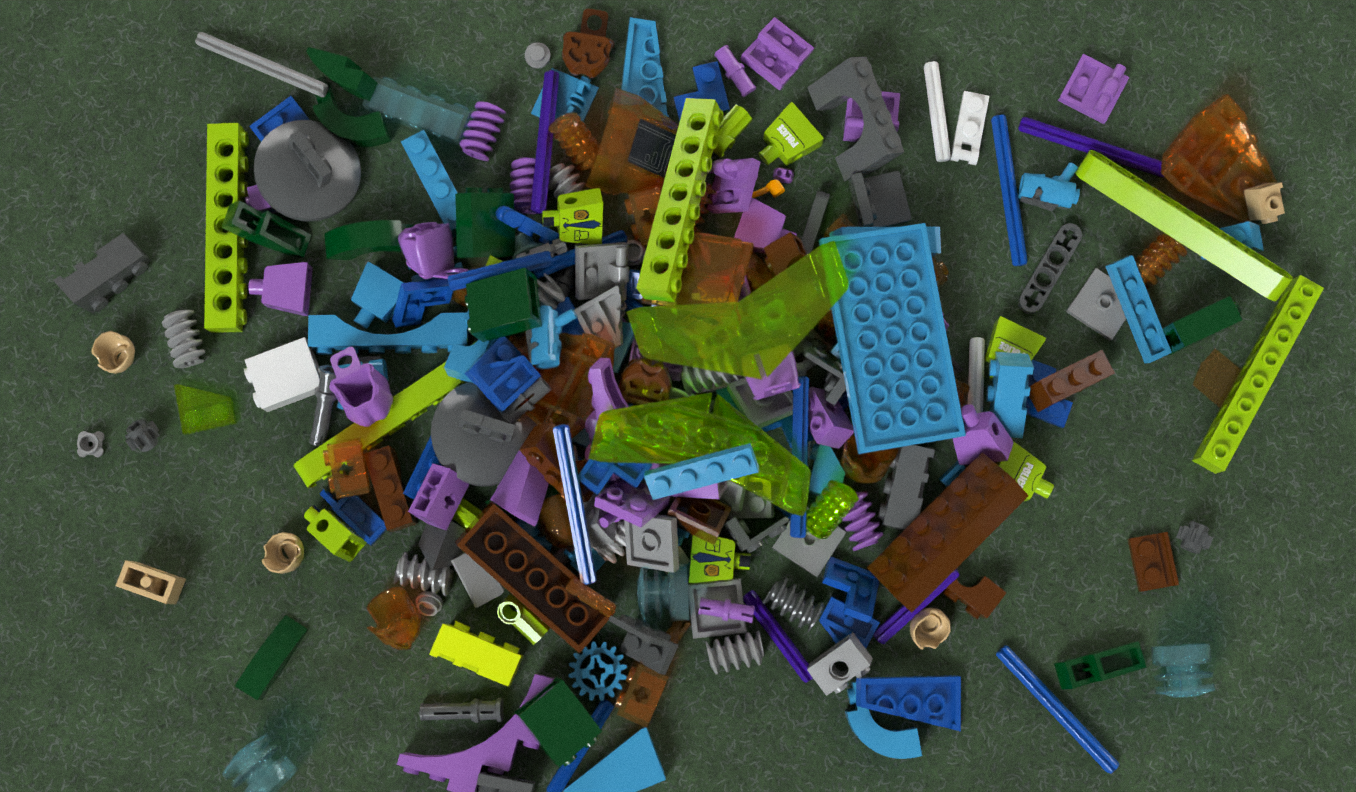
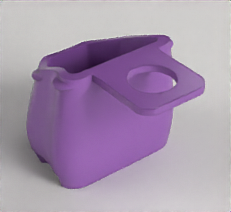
(429, 249)
(781, 380)
(360, 390)

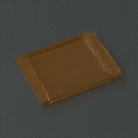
(713, 271)

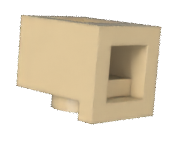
(1264, 202)

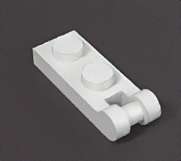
(969, 127)

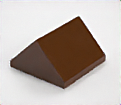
(700, 516)

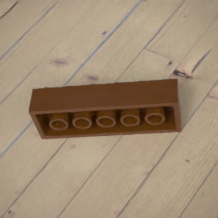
(947, 531)
(530, 575)

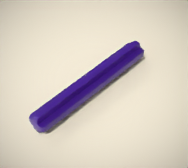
(903, 615)
(778, 635)

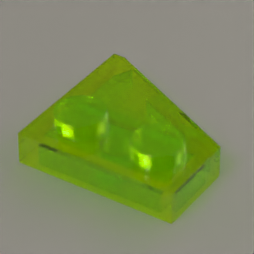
(203, 409)

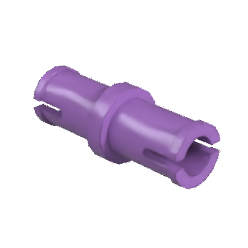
(735, 70)
(726, 610)

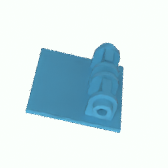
(573, 96)

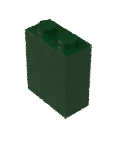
(478, 228)
(503, 305)
(1202, 324)
(558, 722)

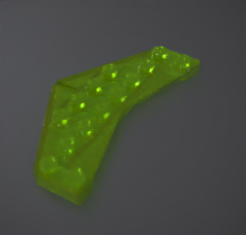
(763, 323)
(686, 430)

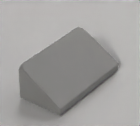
(477, 582)

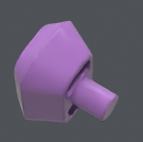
(783, 175)

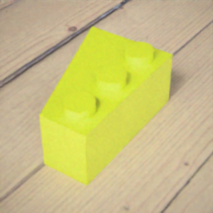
(477, 653)

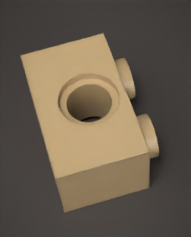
(150, 582)

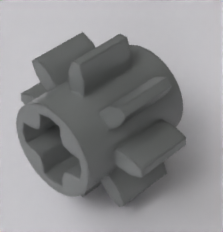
(142, 435)
(1194, 537)

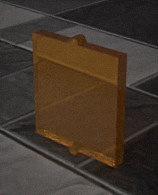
(1216, 377)

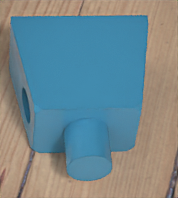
(375, 295)

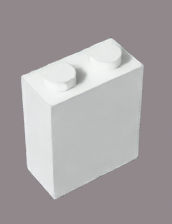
(283, 375)

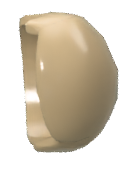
(108, 346)
(274, 559)
(929, 628)

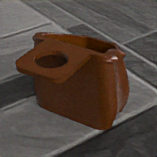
(588, 50)
(645, 382)

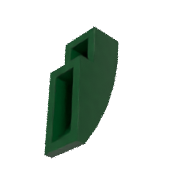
(344, 73)
(266, 229)
(271, 658)
(1100, 665)

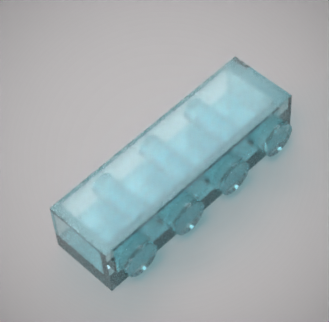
(419, 111)

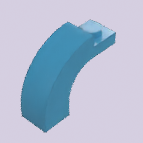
(889, 743)

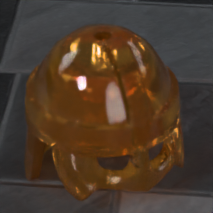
(868, 466)
(555, 522)
(395, 617)

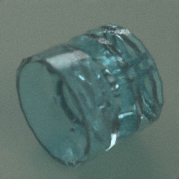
(663, 593)
(1183, 669)
(259, 768)

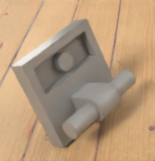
(600, 269)

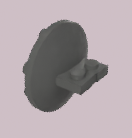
(306, 171)
(474, 437)

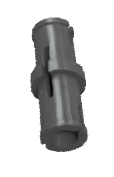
(539, 388)

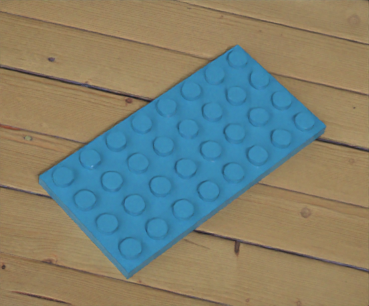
(894, 341)

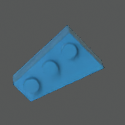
(1010, 390)

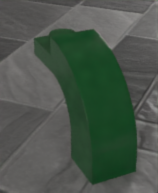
(360, 131)
(363, 238)

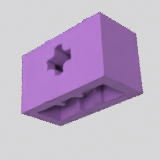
(827, 422)
(438, 497)

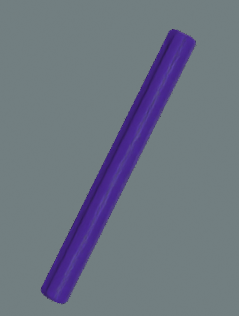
(544, 142)
(1085, 144)

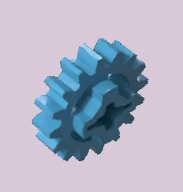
(601, 688)

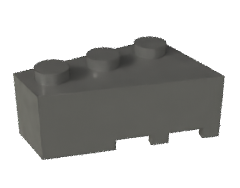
(105, 274)
(905, 487)

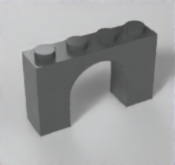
(879, 137)

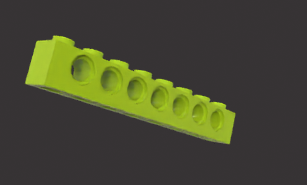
(695, 115)
(219, 139)
(1257, 374)

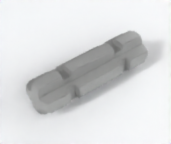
(557, 247)

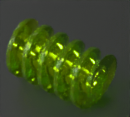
(830, 509)

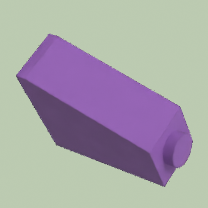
(521, 490)

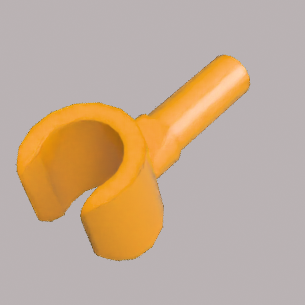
(773, 187)

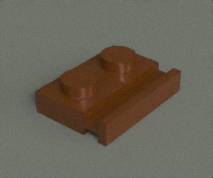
(1153, 561)

